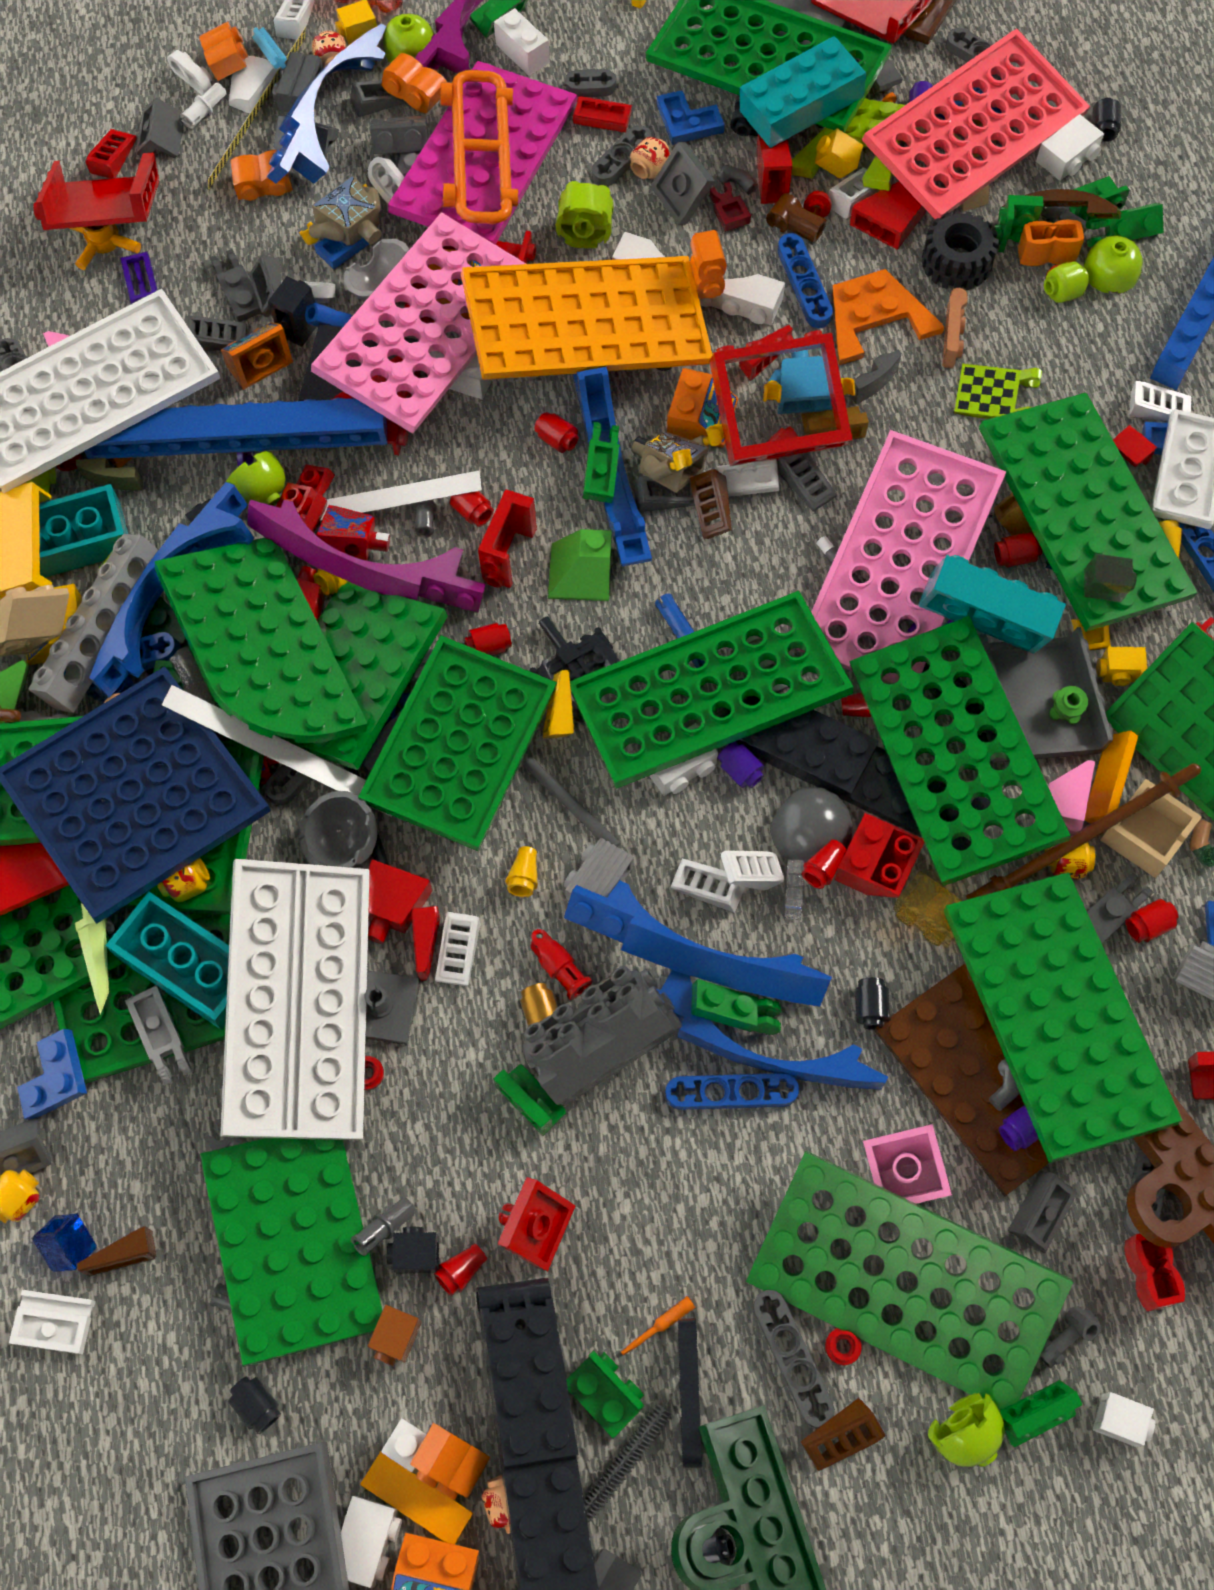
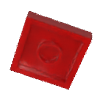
(535, 1223)

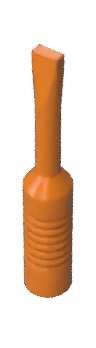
(663, 1322)

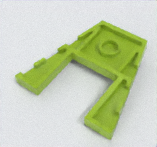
(868, 116)

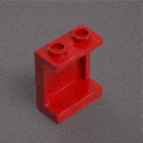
(513, 515)

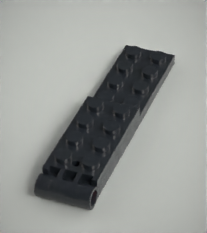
(842, 763)
(535, 1437)

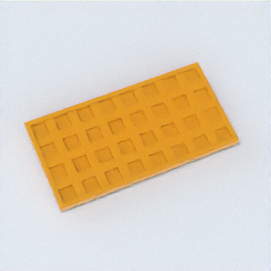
(585, 316)

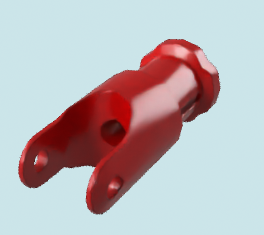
(559, 964)

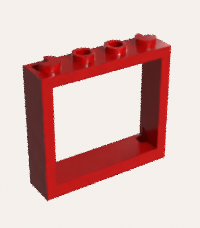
(787, 447)

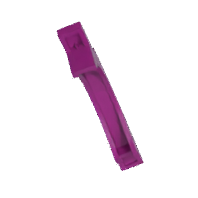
(447, 46)
(430, 579)

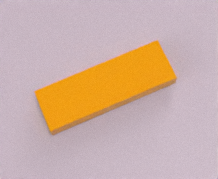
(1111, 776)
(416, 1499)

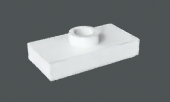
(751, 477)

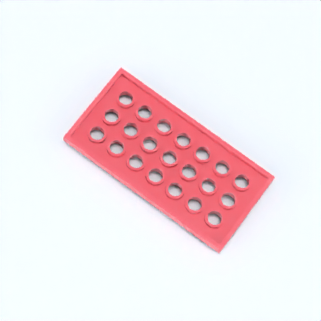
(977, 140)

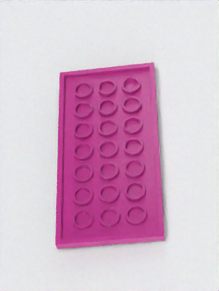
(533, 127)

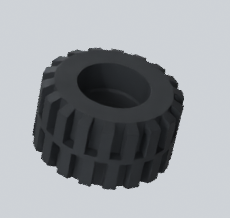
(955, 267)

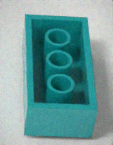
(802, 91)
(79, 529)
(994, 604)
(175, 957)

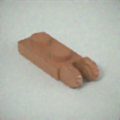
(954, 327)

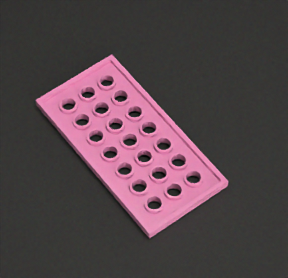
(381, 307)
(892, 541)

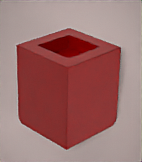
(1134, 446)
(1202, 1075)

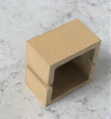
(1152, 831)

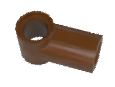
(790, 215)

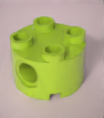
(585, 215)

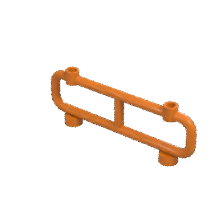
(455, 193)

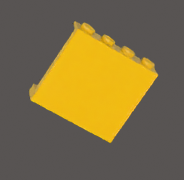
(21, 538)

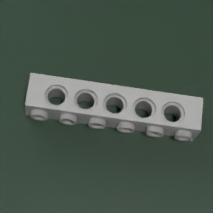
(49, 680)

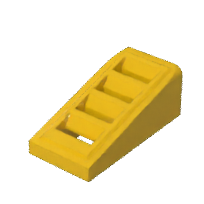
(559, 711)

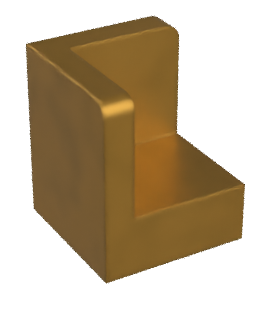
(1011, 516)

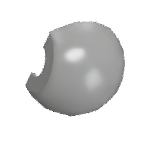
(365, 279)

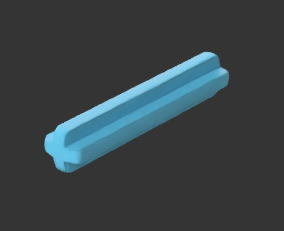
(269, 48)

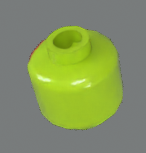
(1066, 281)

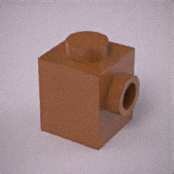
(394, 1335)

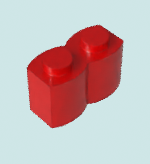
(1156, 1278)

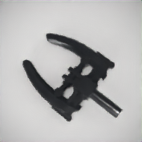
(571, 656)

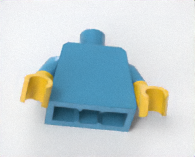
(802, 385)

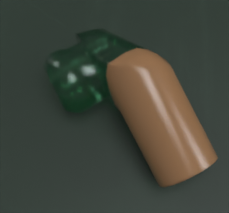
(1199, 843)

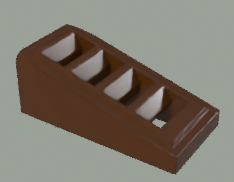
(704, 486)
(127, 1251)
(864, 1433)

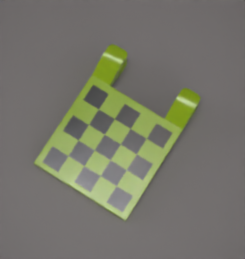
(992, 390)

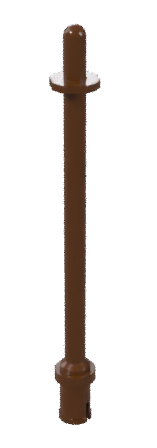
(1168, 784)

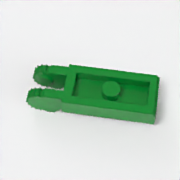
(1134, 223)
(601, 465)
(734, 1008)

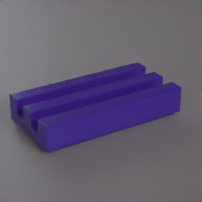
(135, 260)

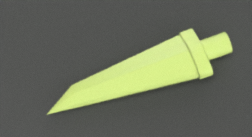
(93, 943)

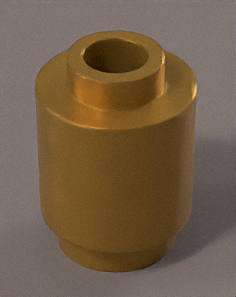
(537, 1003)

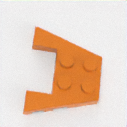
(875, 302)

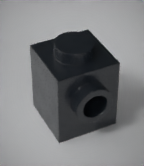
(414, 1251)

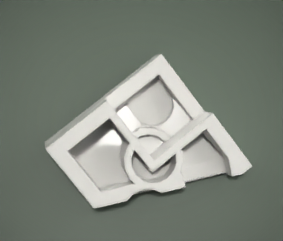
(250, 83)

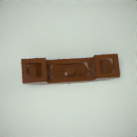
(1097, 206)

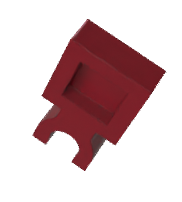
(729, 210)

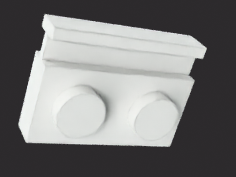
(52, 1322)

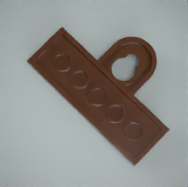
(1185, 1168)

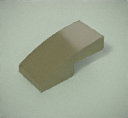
(101, 473)

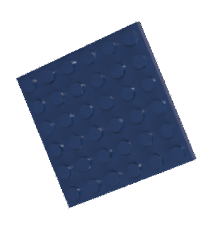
(130, 795)

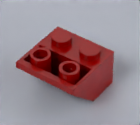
(879, 858)

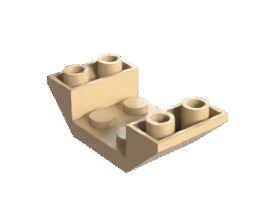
(31, 618)

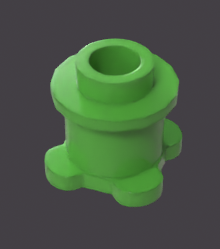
(1066, 711)

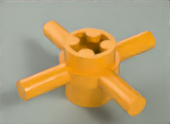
(103, 240)

